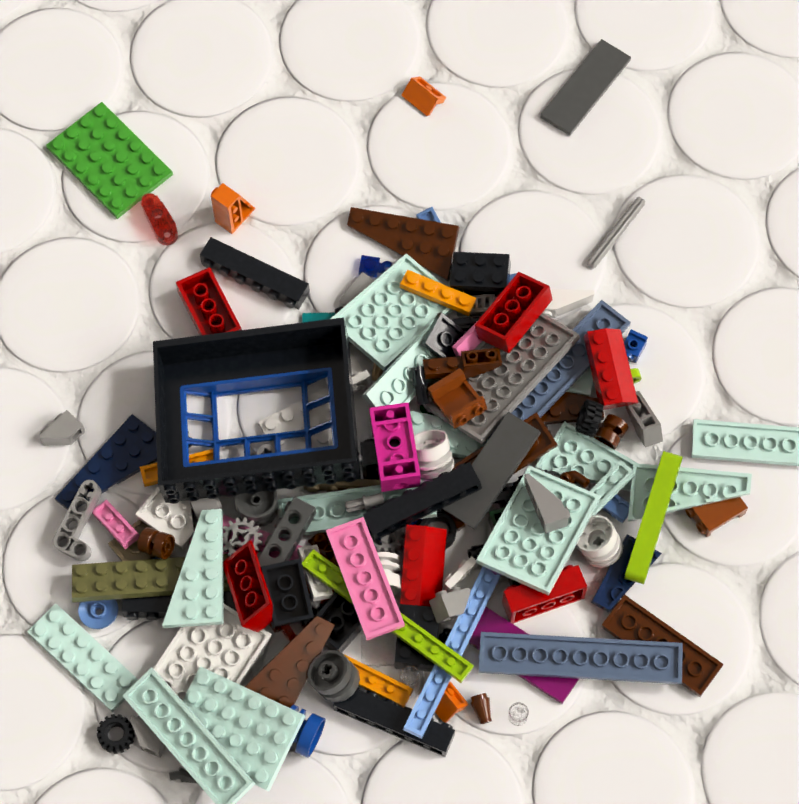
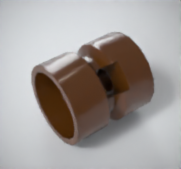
(611, 431)
(156, 543)

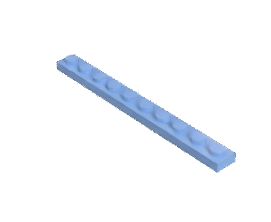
(457, 641)

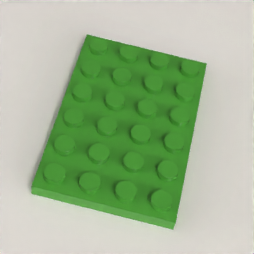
(109, 160)

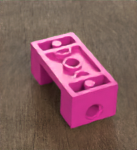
(396, 465)

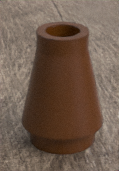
(481, 706)

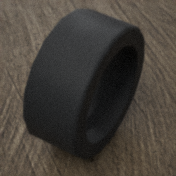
(443, 517)

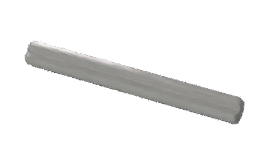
(616, 232)

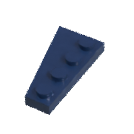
(613, 584)

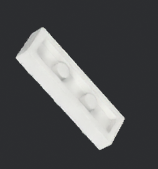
(317, 589)

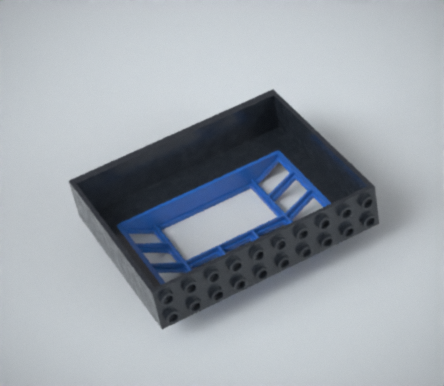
(247, 364)

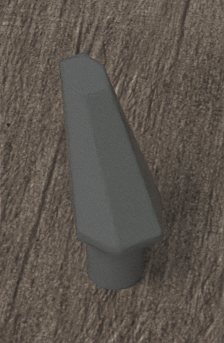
(183, 775)

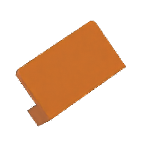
(422, 95)
(450, 703)

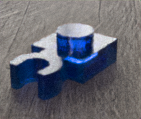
(371, 266)

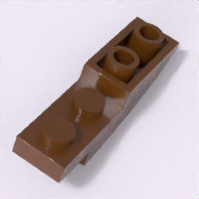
(470, 362)

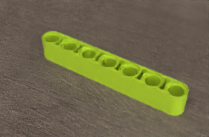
(653, 517)

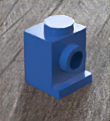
(638, 342)

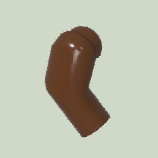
(575, 477)

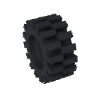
(589, 417)
(124, 742)

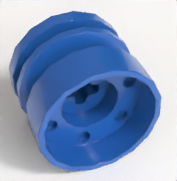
(308, 733)

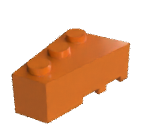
(229, 208)

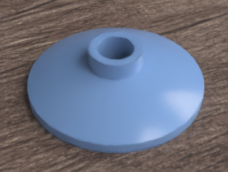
(88, 615)

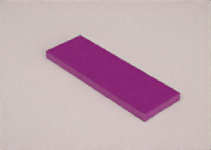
(552, 686)

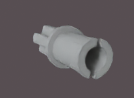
(364, 503)

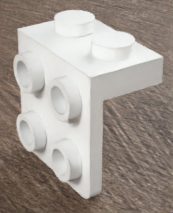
(464, 576)

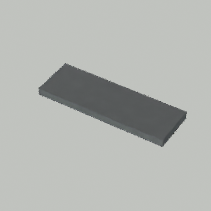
(585, 87)
(495, 468)

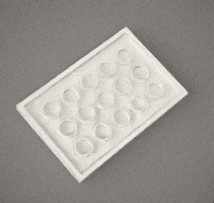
(220, 648)

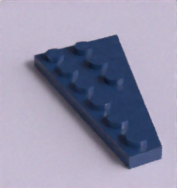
(116, 460)

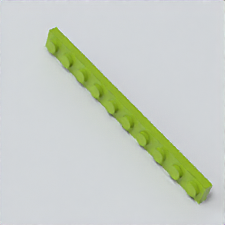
(411, 634)

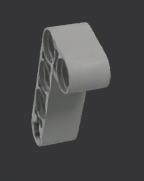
(81, 517)

